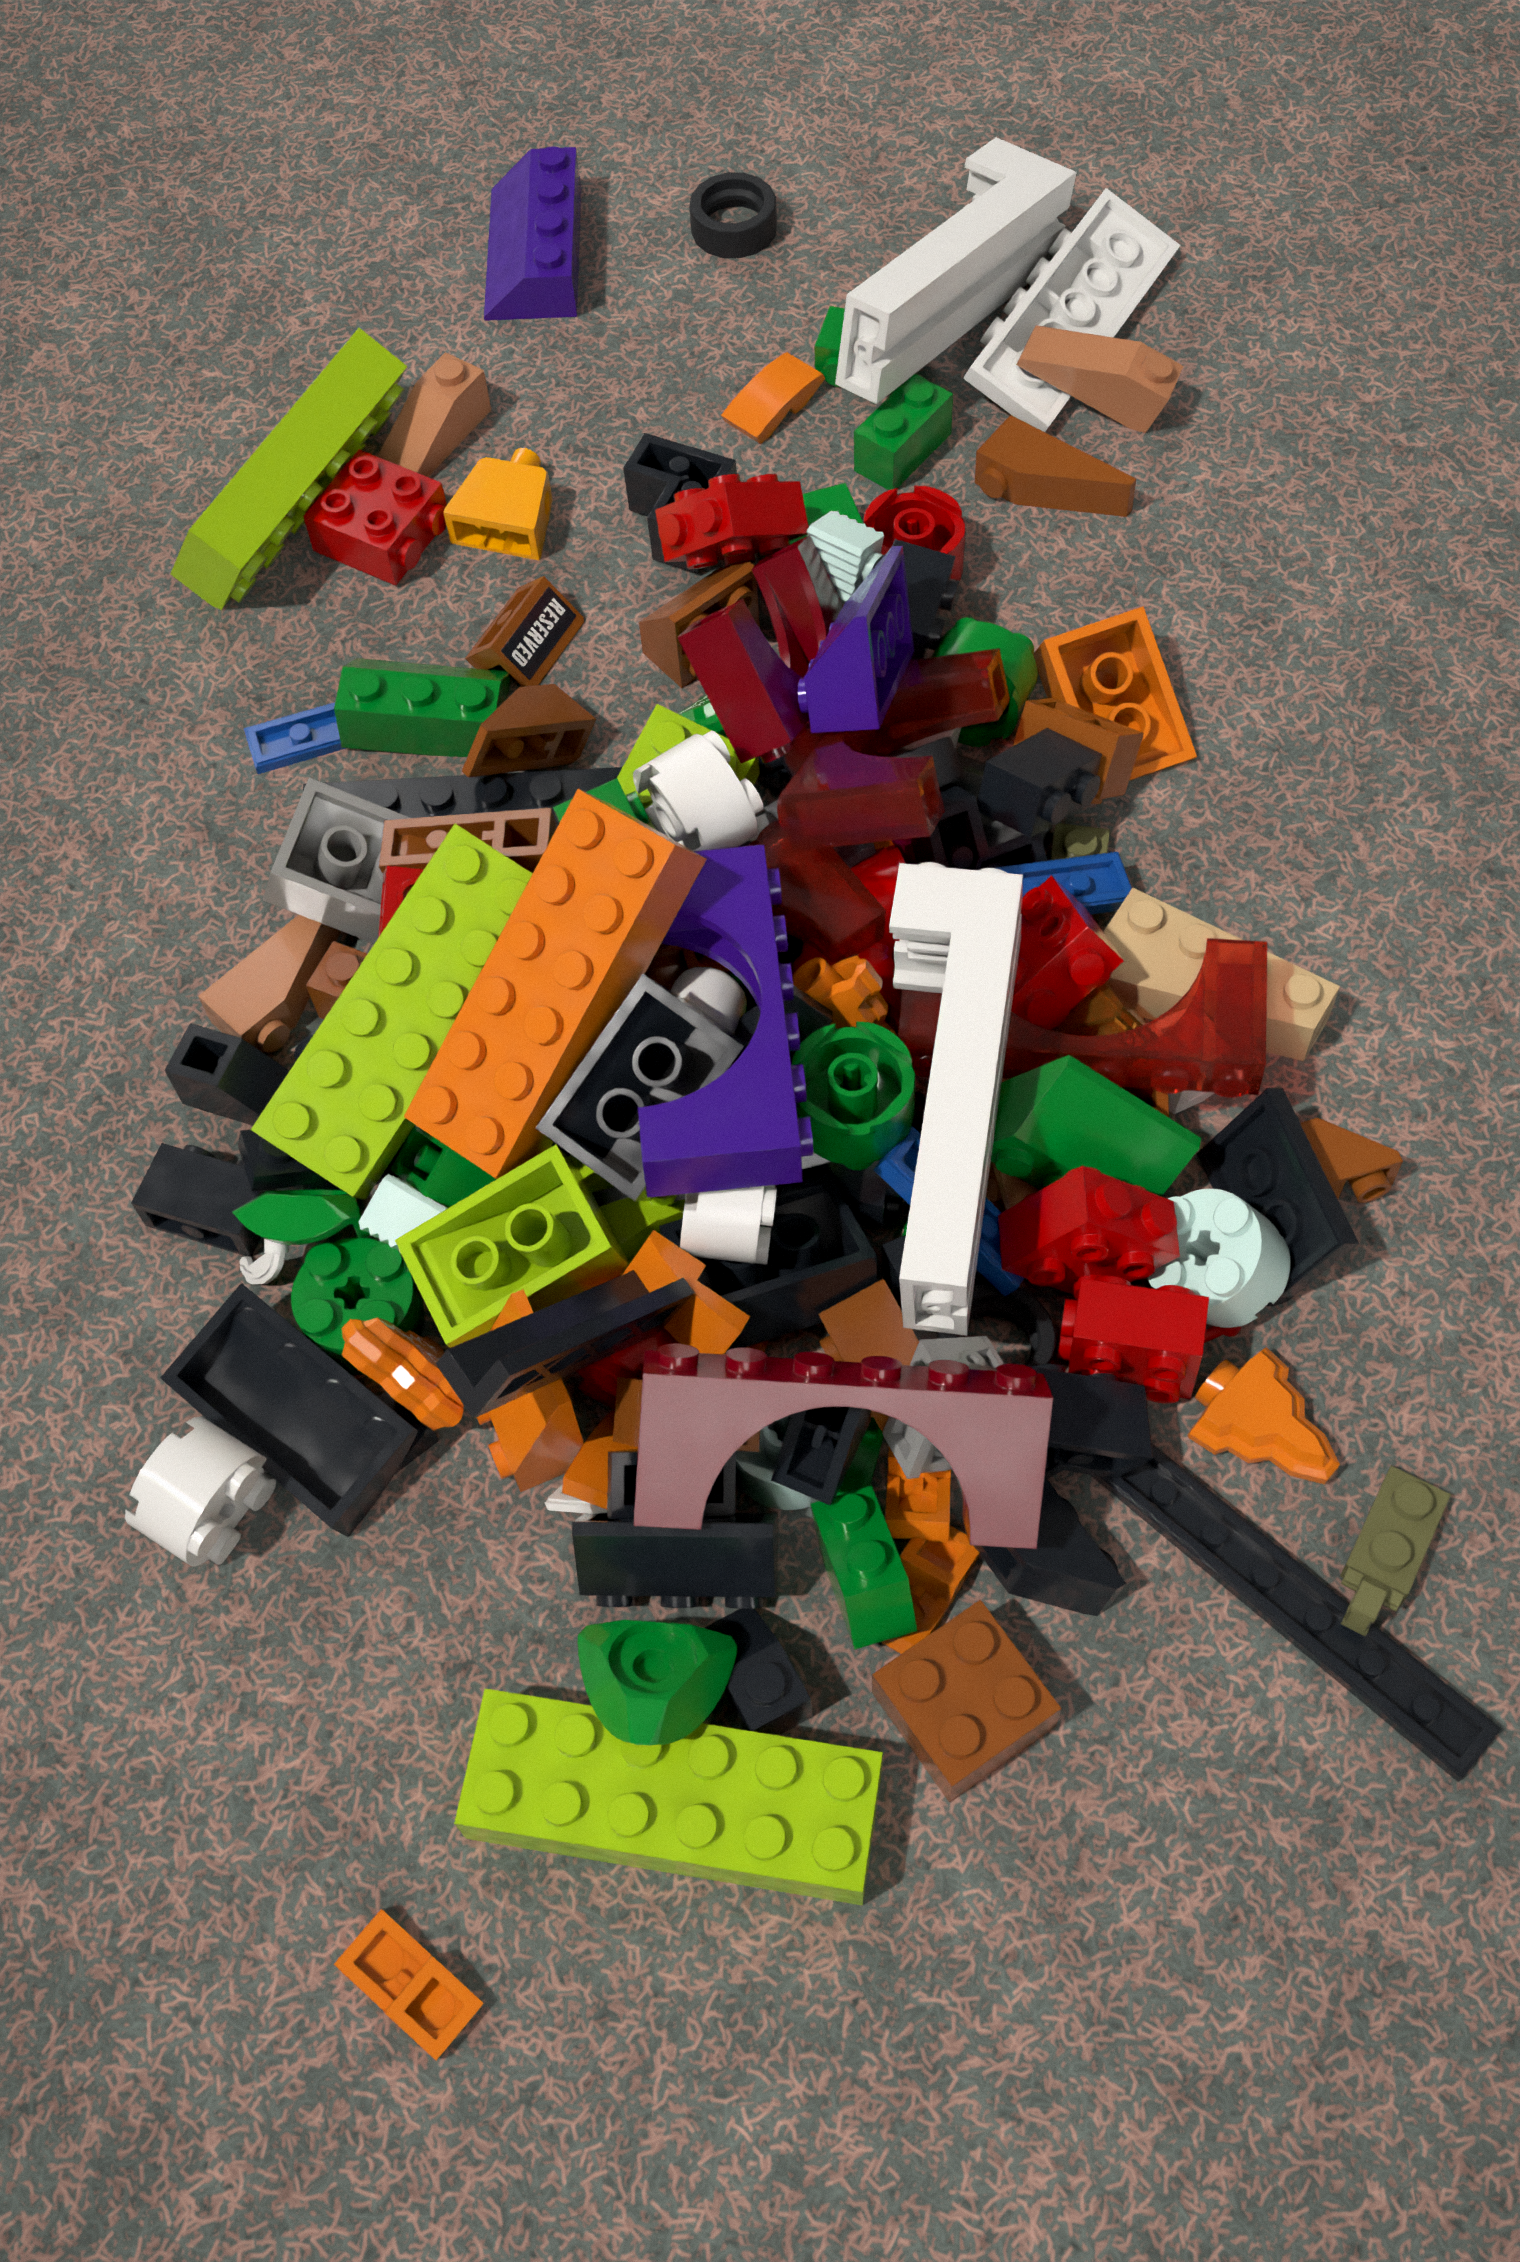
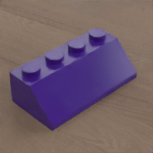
(535, 238)
(862, 655)

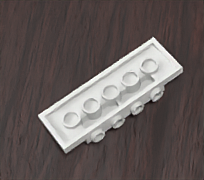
(1085, 288)

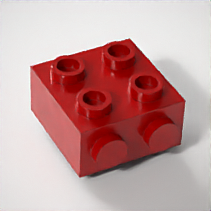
(376, 517)
(731, 520)
(1059, 955)
(1087, 1230)
(1136, 1335)

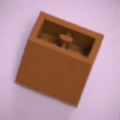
(707, 596)

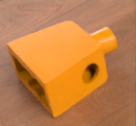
(502, 506)

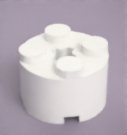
(699, 795)
(728, 1224)
(198, 1492)

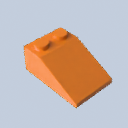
(1119, 675)
(534, 1431)

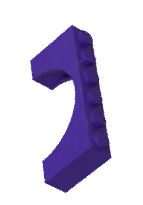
(746, 1120)

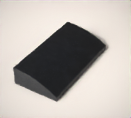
(295, 1407)

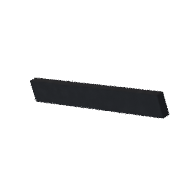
(1306, 1613)

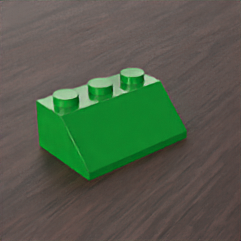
(415, 706)
(1078, 1118)

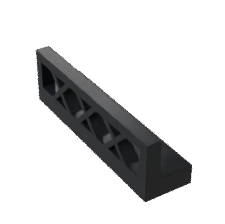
(558, 1340)

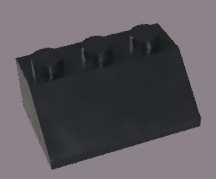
(644, 1057)
(811, 1265)
(724, 1559)

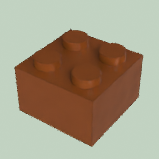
(965, 1700)

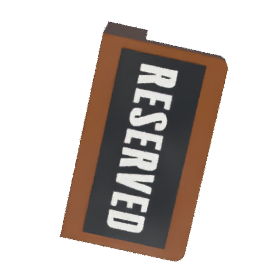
(528, 633)

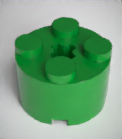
(1018, 666)
(856, 1092)
(353, 1282)

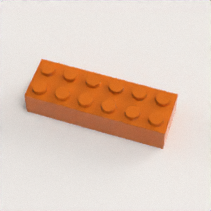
(553, 982)

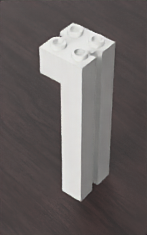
(955, 272)
(960, 941)

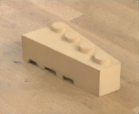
(1165, 953)

